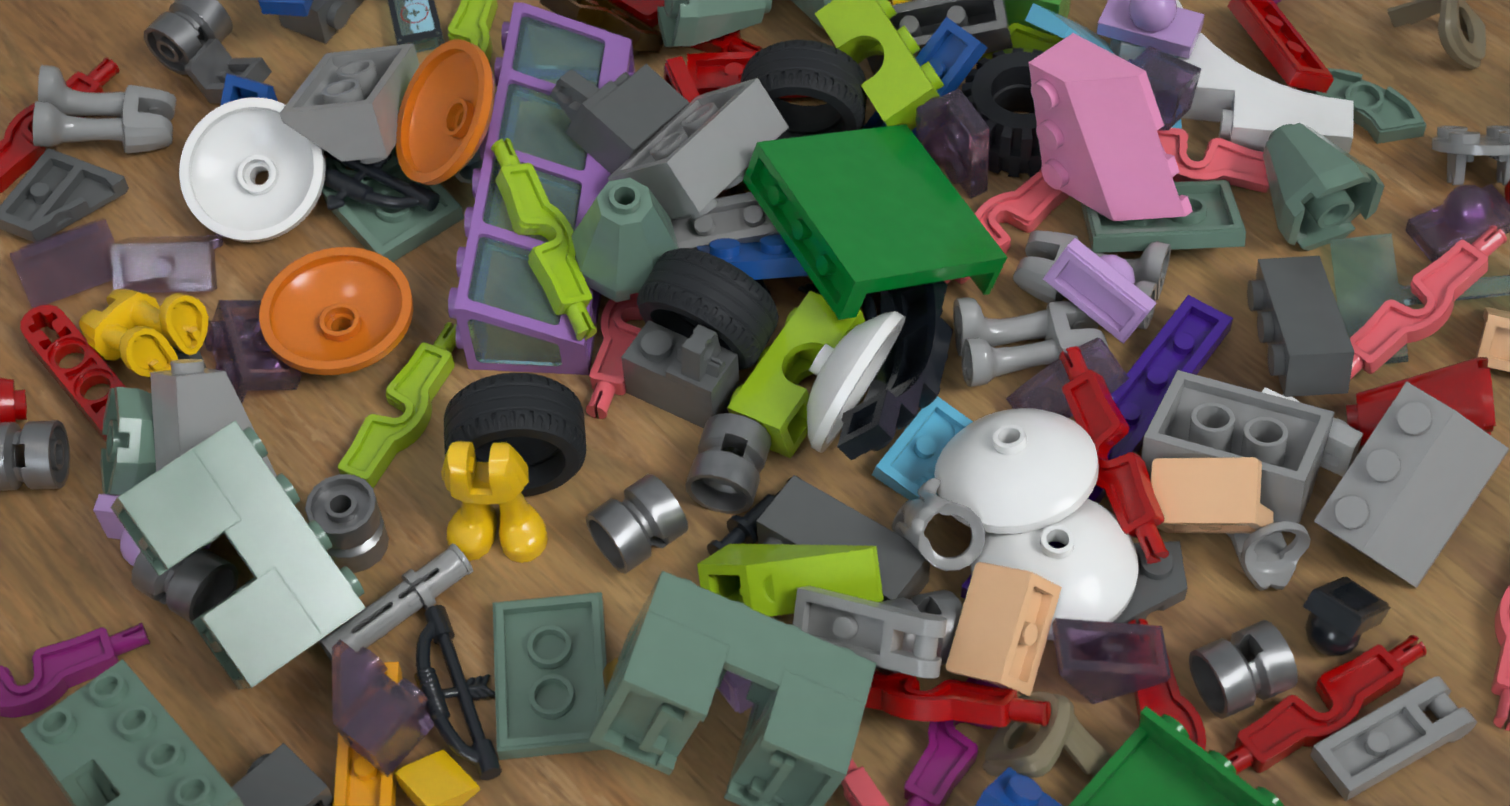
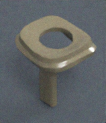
(1453, 19)
(1043, 750)

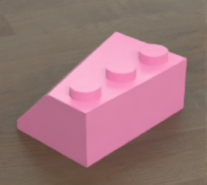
(1102, 134)

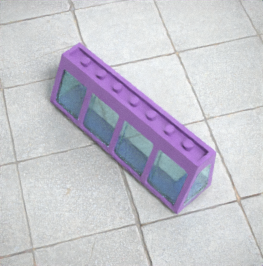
(499, 301)

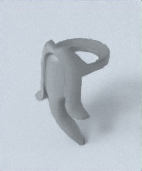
(913, 519)
(1266, 555)

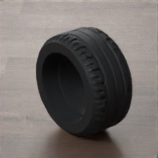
(816, 72)
(701, 289)
(531, 415)

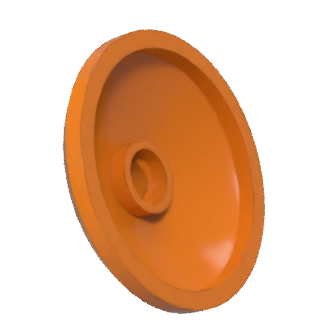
(445, 112)
(333, 293)

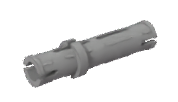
(402, 601)

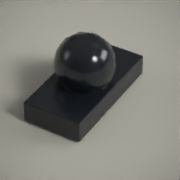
(1341, 615)

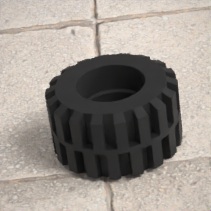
(996, 92)

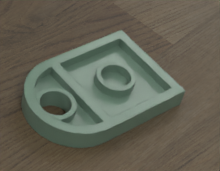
(393, 230)

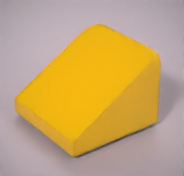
(436, 781)

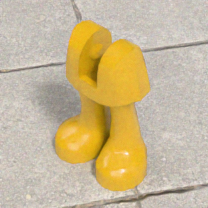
(143, 331)
(488, 483)

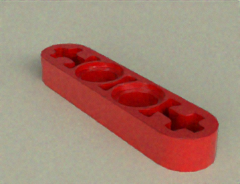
(73, 380)

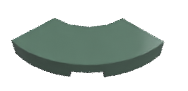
(1378, 110)

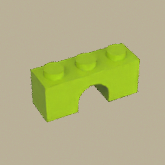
(865, 30)
(772, 389)

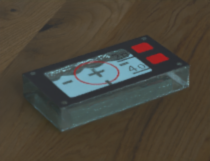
(416, 23)

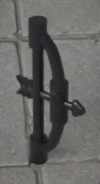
(352, 187)
(482, 750)

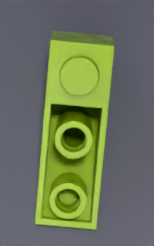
(769, 574)

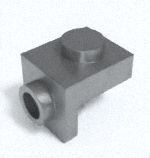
(213, 62)

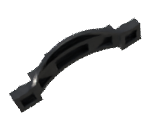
(909, 374)

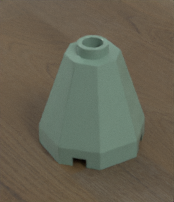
(698, 21)
(1316, 186)
(622, 239)
(129, 440)

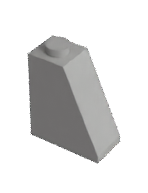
(192, 406)

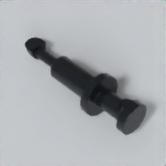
(743, 529)

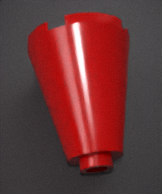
(1460, 386)

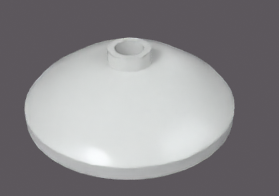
(227, 155)
(846, 375)
(1018, 469)
(1093, 568)

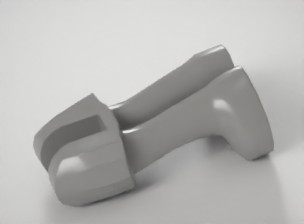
(141, 113)
(1046, 246)
(977, 336)

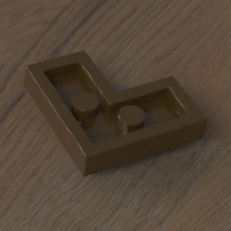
(611, 18)

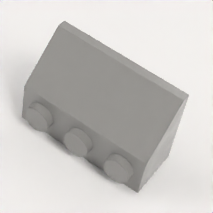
(353, 101)
(705, 148)
(1227, 420)
(1411, 484)

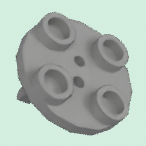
(1464, 144)

